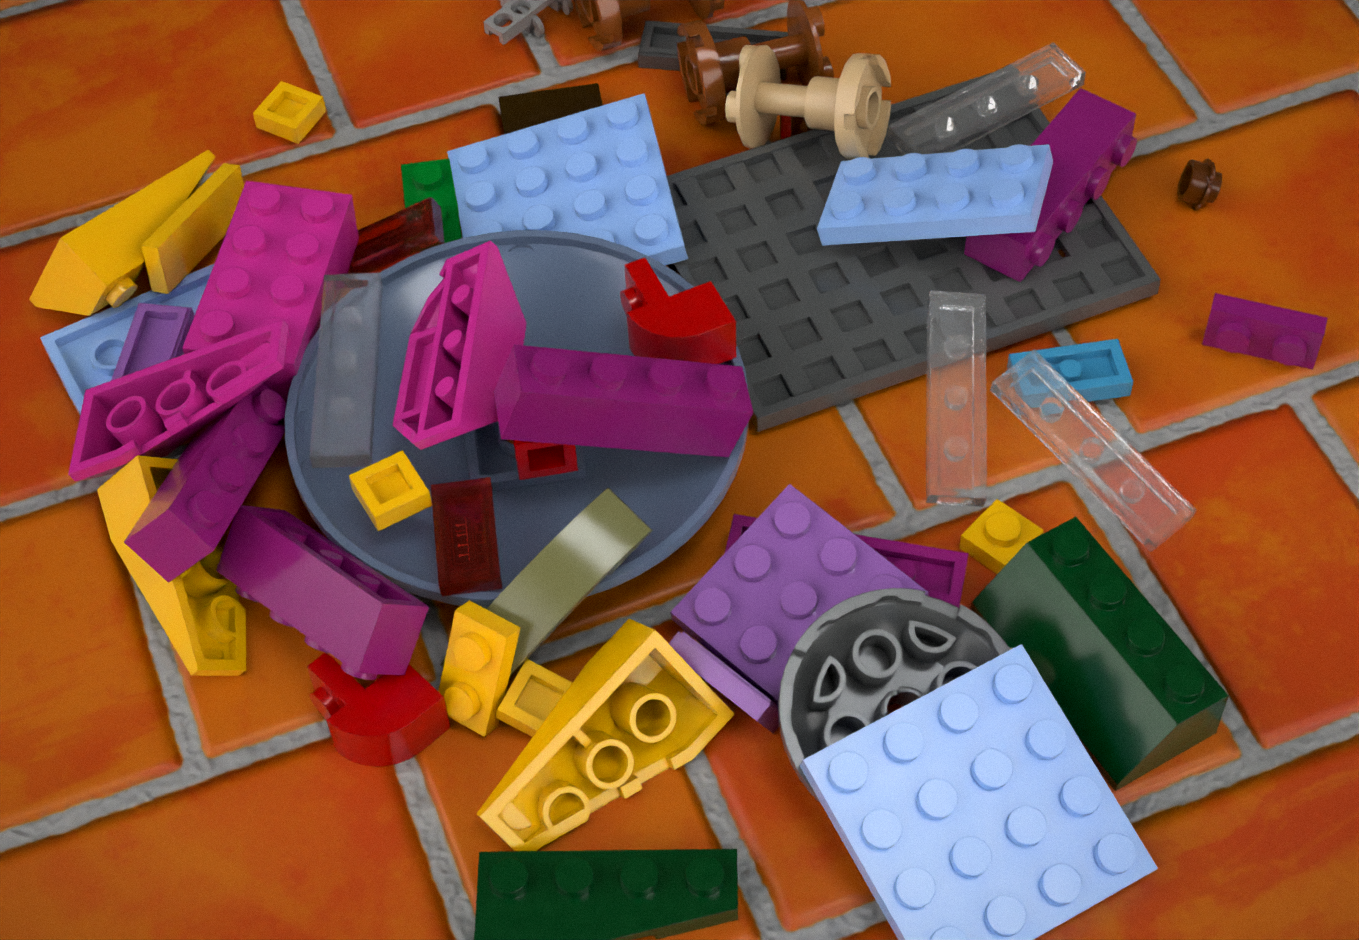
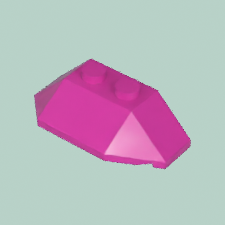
(459, 349)

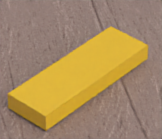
(192, 229)

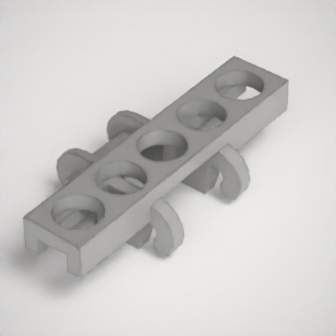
(521, 17)

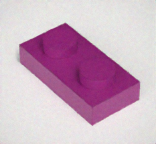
(1264, 331)

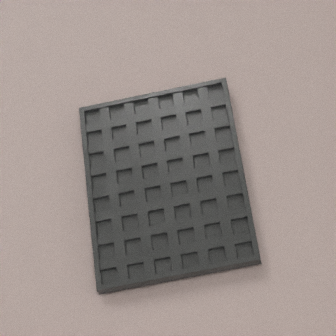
(854, 316)

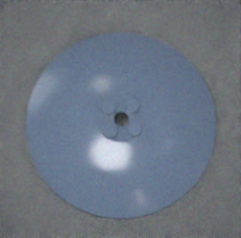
(569, 302)

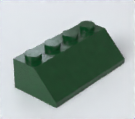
(1102, 653)

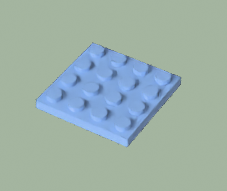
(576, 175)
(978, 810)

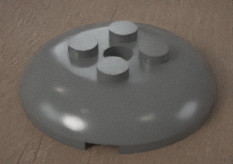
(870, 656)

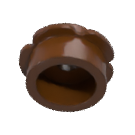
(1199, 183)

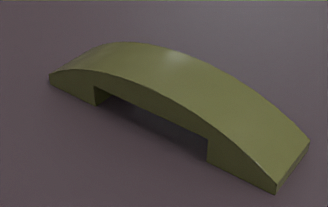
(568, 571)

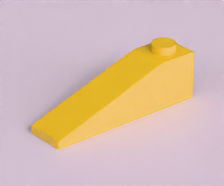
(105, 256)
(196, 607)
(611, 731)

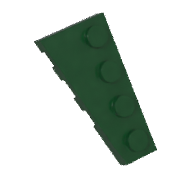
(603, 893)

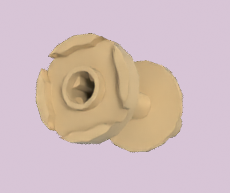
(842, 105)

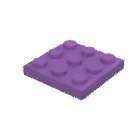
(777, 584)

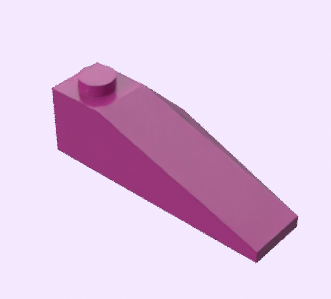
(172, 400)

